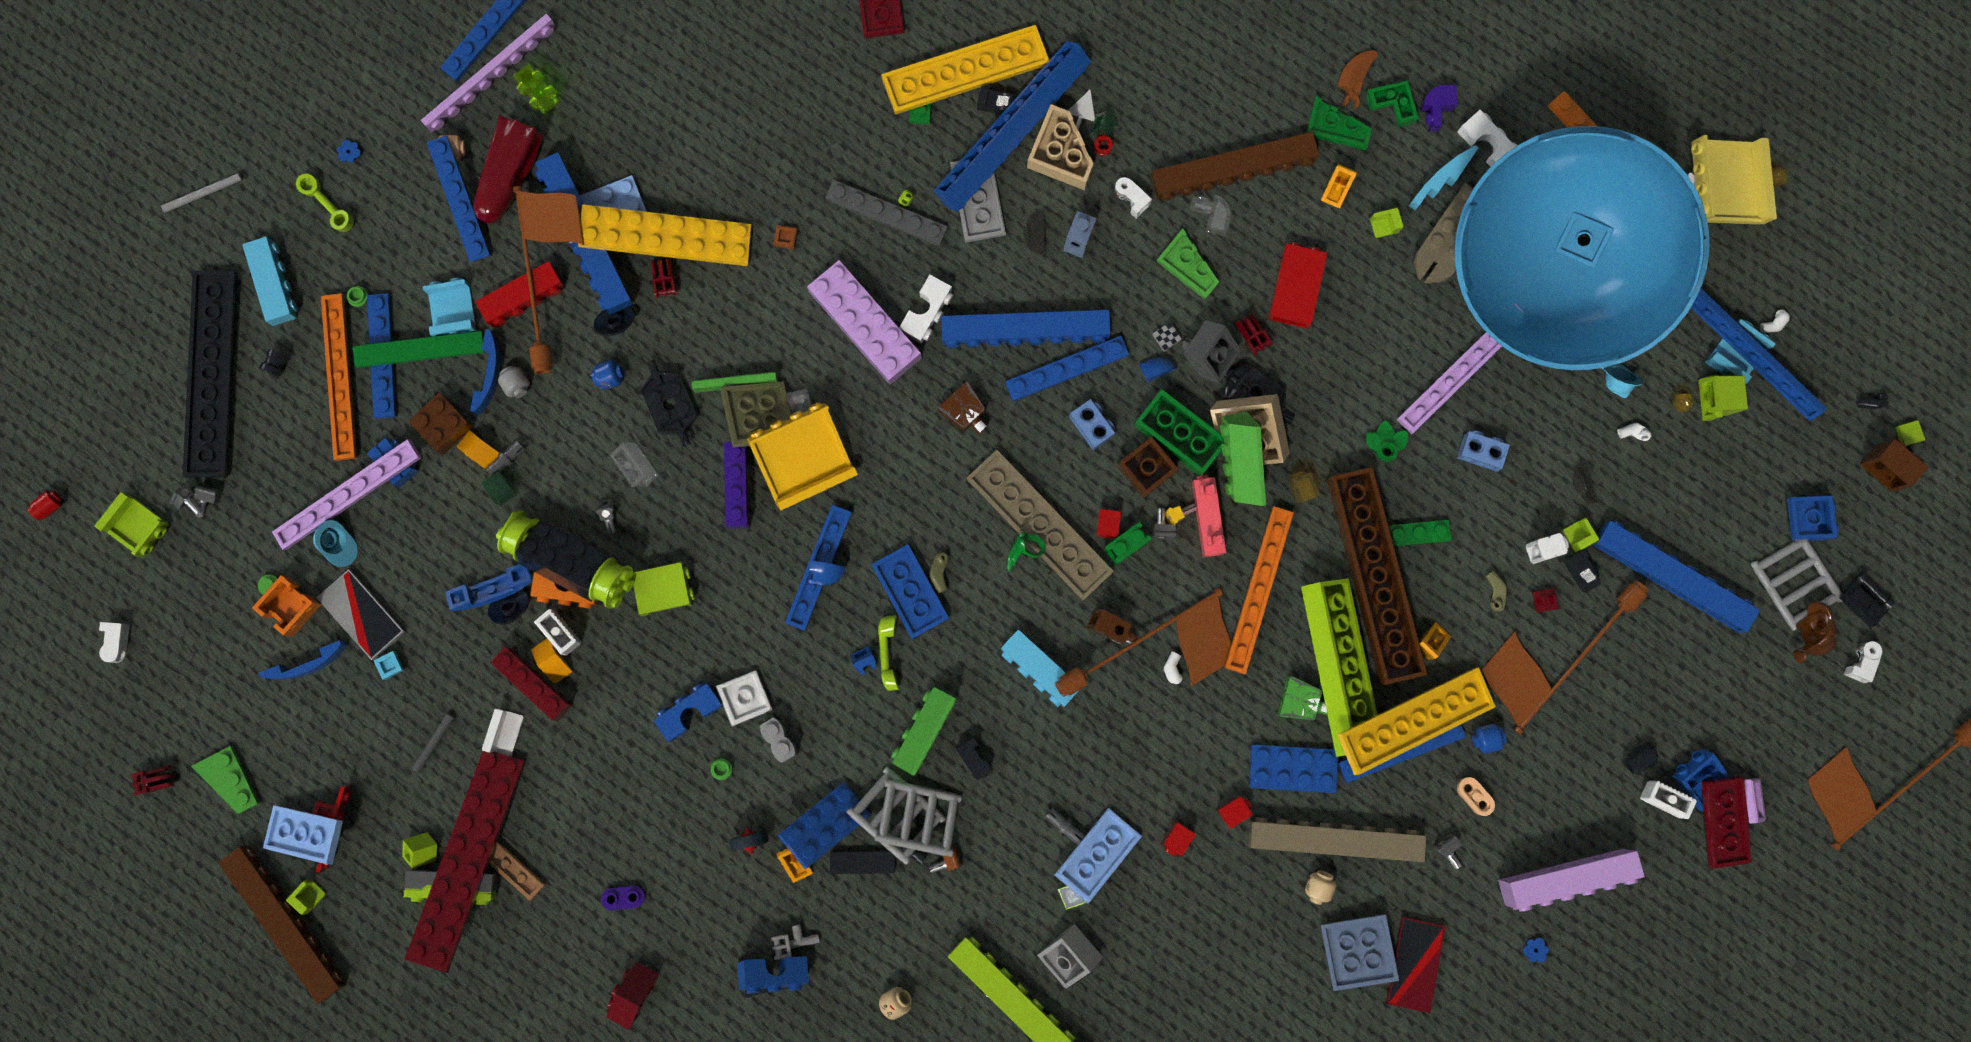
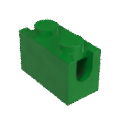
(1127, 544)

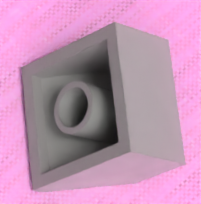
(1070, 956)

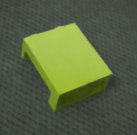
(132, 524)
(662, 588)

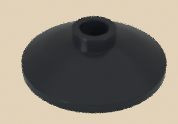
(615, 323)
(509, 608)

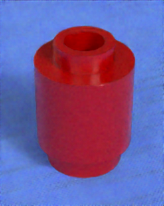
(44, 505)

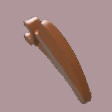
(1354, 74)

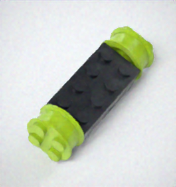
(565, 559)

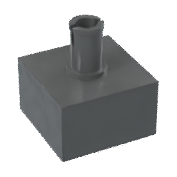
(1211, 351)

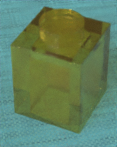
(1303, 487)

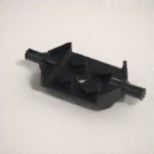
(1246, 377)
(657, 391)

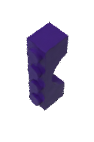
(735, 477)

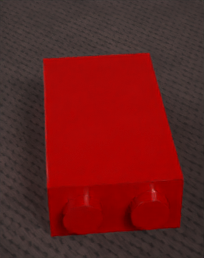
(1297, 285)

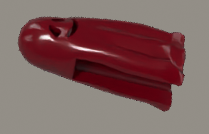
(506, 166)

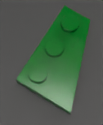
(1336, 127)

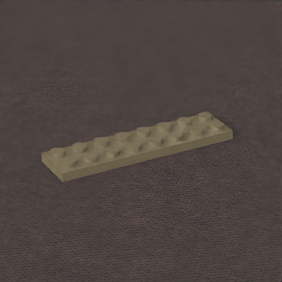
(1030, 513)

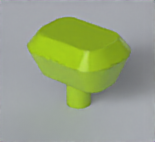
(906, 198)

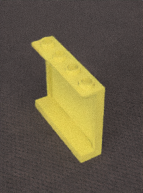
(1734, 180)

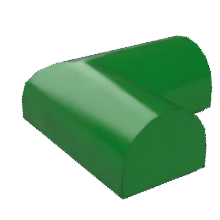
(1395, 95)

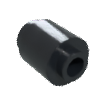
(1641, 759)

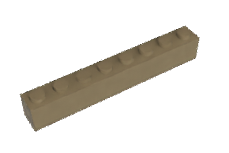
(1337, 841)

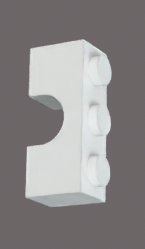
(1480, 128)
(919, 326)

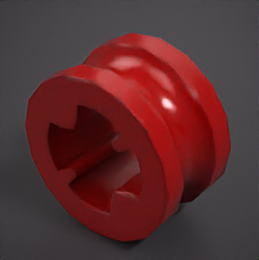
(1103, 138)

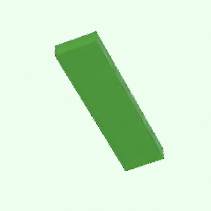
(717, 383)

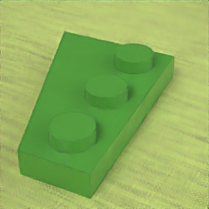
(1187, 265)
(228, 778)

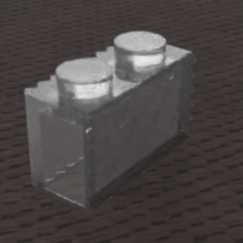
(634, 465)

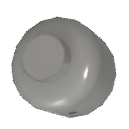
(513, 382)

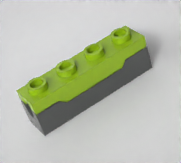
(419, 883)

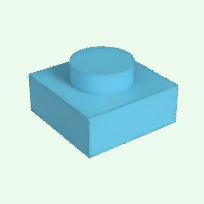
(389, 665)

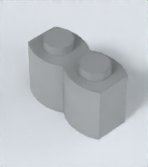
(781, 745)

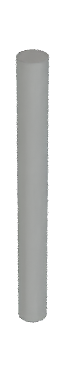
(201, 192)

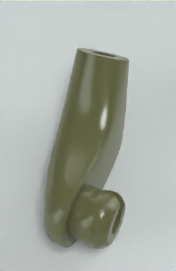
(937, 570)
(1499, 591)

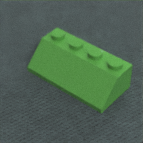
(1243, 459)
(924, 730)

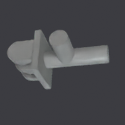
(799, 941)

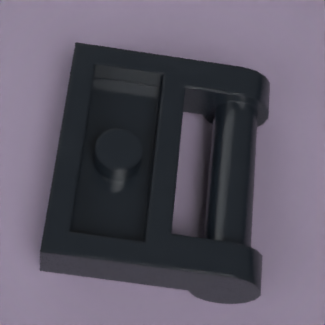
(1862, 604)

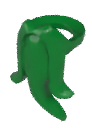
(1019, 547)

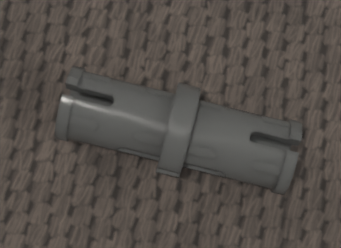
(505, 458)
(1065, 826)

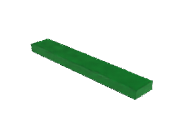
(418, 349)

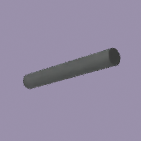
(432, 743)

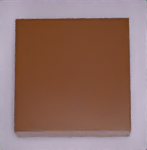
(785, 237)

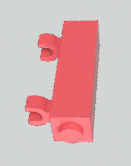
(1208, 516)

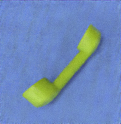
(311, 187)
(887, 629)

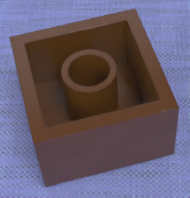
(440, 423)
(1894, 465)
(1147, 467)

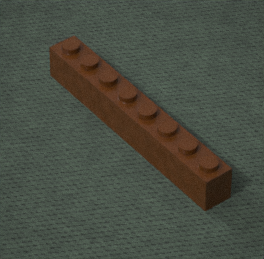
(1234, 166)
(282, 923)

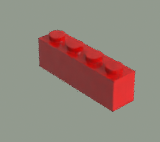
(515, 296)

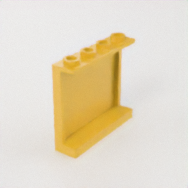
(801, 456)

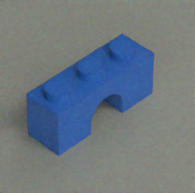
(671, 720)
(754, 975)

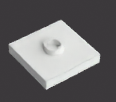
(744, 698)

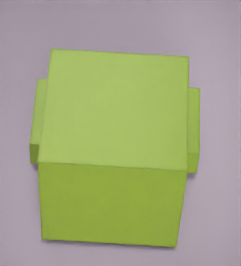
(1722, 396)

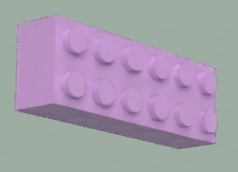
(864, 322)
(1571, 878)

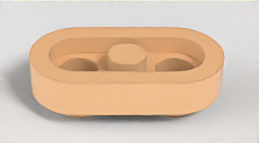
(1476, 795)

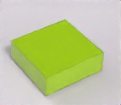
(1910, 433)

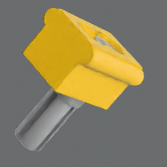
(1176, 514)

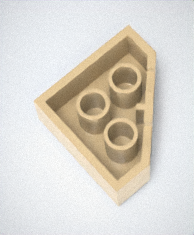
(1061, 150)
(1267, 414)

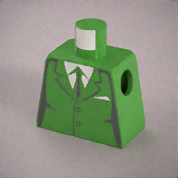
(1300, 700)

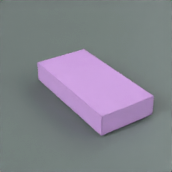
(1754, 800)

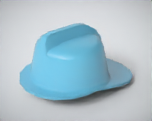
(1621, 380)
(335, 543)

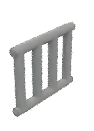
(1770, 585)
(871, 827)
(903, 840)

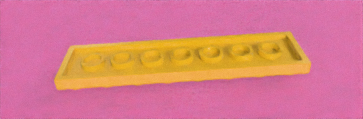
(965, 69)
(665, 235)
(1416, 721)

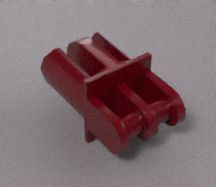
(663, 279)
(1252, 330)
(150, 781)

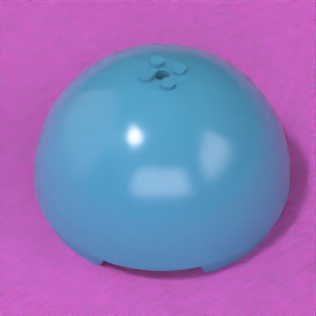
(1591, 300)

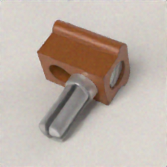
(949, 862)

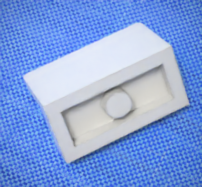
(503, 732)

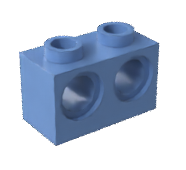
(1087, 427)
(1482, 455)

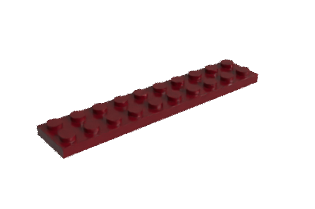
(465, 861)

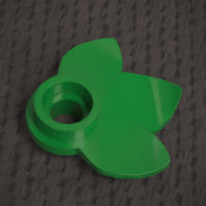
(1387, 438)

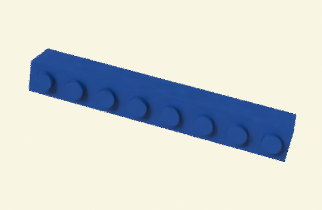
(595, 261)
(1025, 327)
(1676, 577)

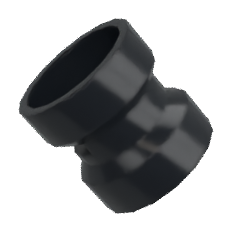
(273, 362)

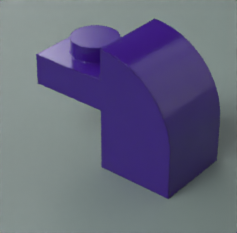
(1438, 100)

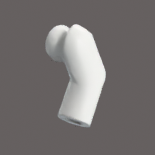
(1778, 324)
(1635, 430)
(1171, 670)

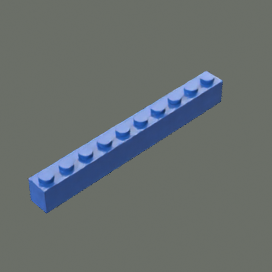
(1012, 126)

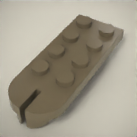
(1440, 243)

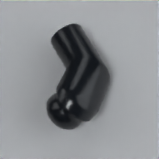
(1868, 403)

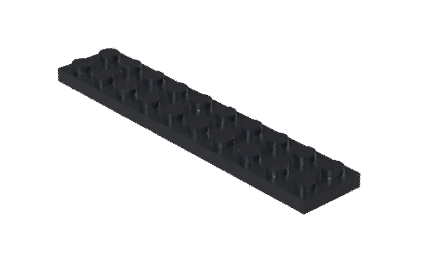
(210, 374)

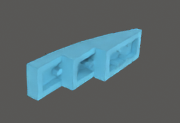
(1447, 174)

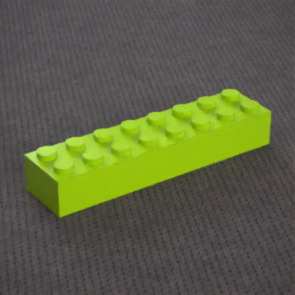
(1339, 656)

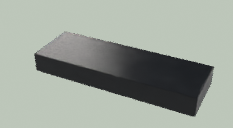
(862, 862)

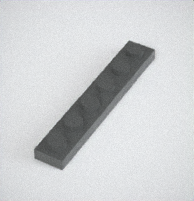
(886, 213)

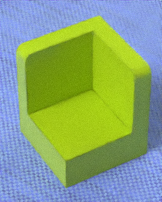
(1386, 223)
(1580, 534)
(419, 850)
(306, 896)

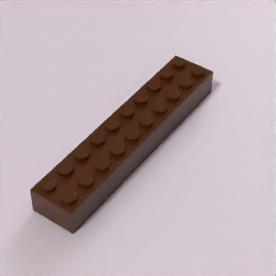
(1376, 576)

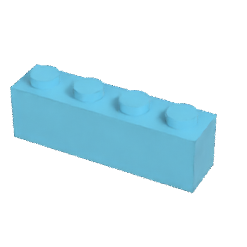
(270, 281)
(1035, 664)

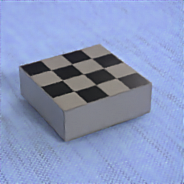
(1166, 337)

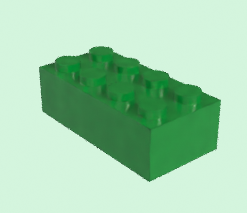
(1180, 433)

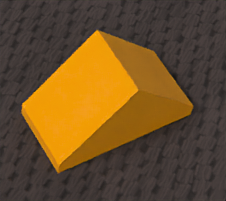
(1338, 185)
(477, 449)
(1433, 641)
(551, 661)
(792, 866)

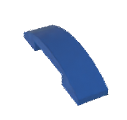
(482, 399)
(490, 590)
(329, 654)

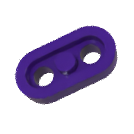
(622, 897)

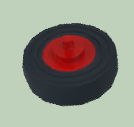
(748, 841)

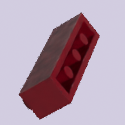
(531, 683)

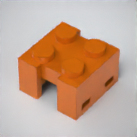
(287, 606)

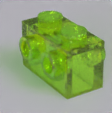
(532, 84)

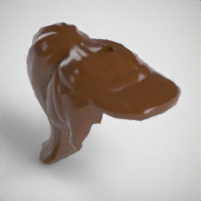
(1817, 632)

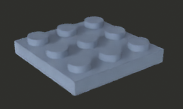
(1359, 952)

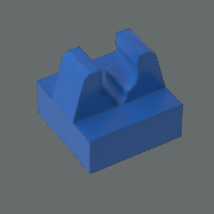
(863, 658)

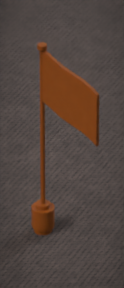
(546, 220)
(1200, 636)
(1520, 680)
(1846, 798)

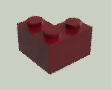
(630, 995)

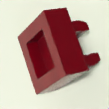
(1545, 600)

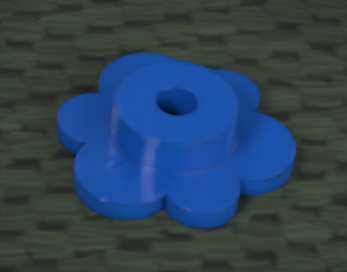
(343, 150)
(1540, 954)

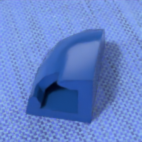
(1156, 368)
(825, 573)

